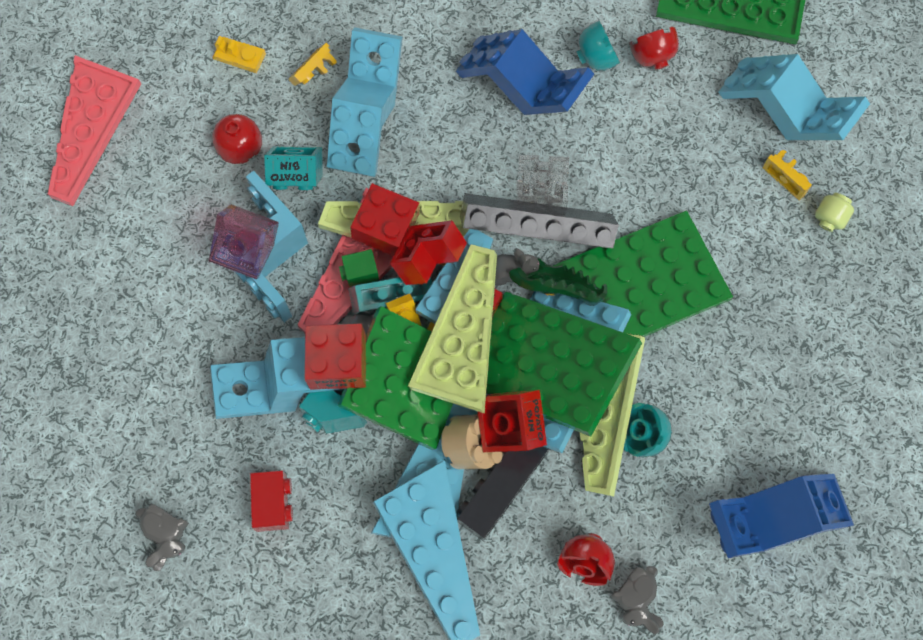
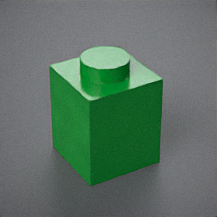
(359, 268)

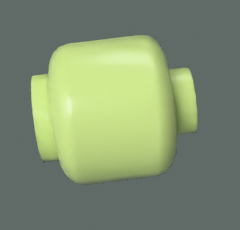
(834, 212)

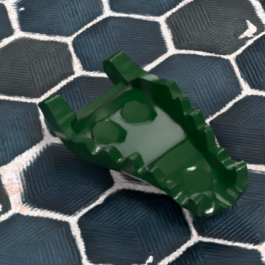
(560, 280)

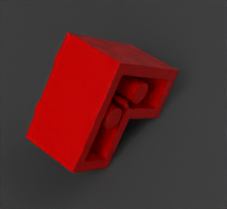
(424, 248)

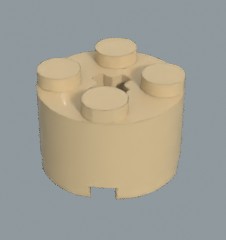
(463, 444)

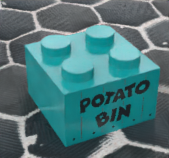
(293, 167)

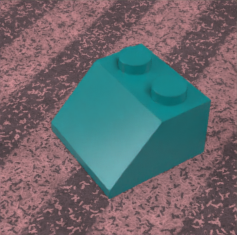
(322, 413)

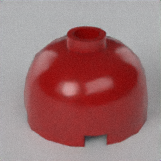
(655, 48)
(236, 138)
(589, 558)

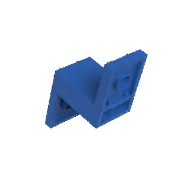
(524, 73)
(780, 515)

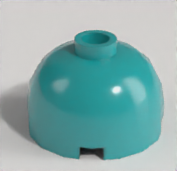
(596, 48)
(647, 431)

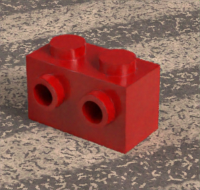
(270, 501)

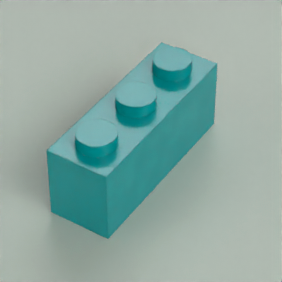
(377, 294)

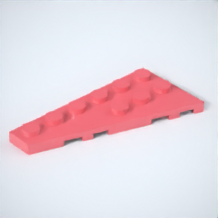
(89, 120)
(332, 296)

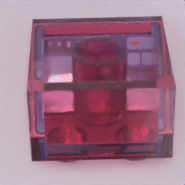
(242, 240)

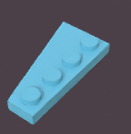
(435, 298)

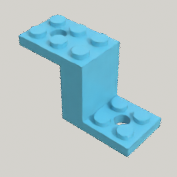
(794, 98)
(364, 102)
(288, 241)
(271, 384)

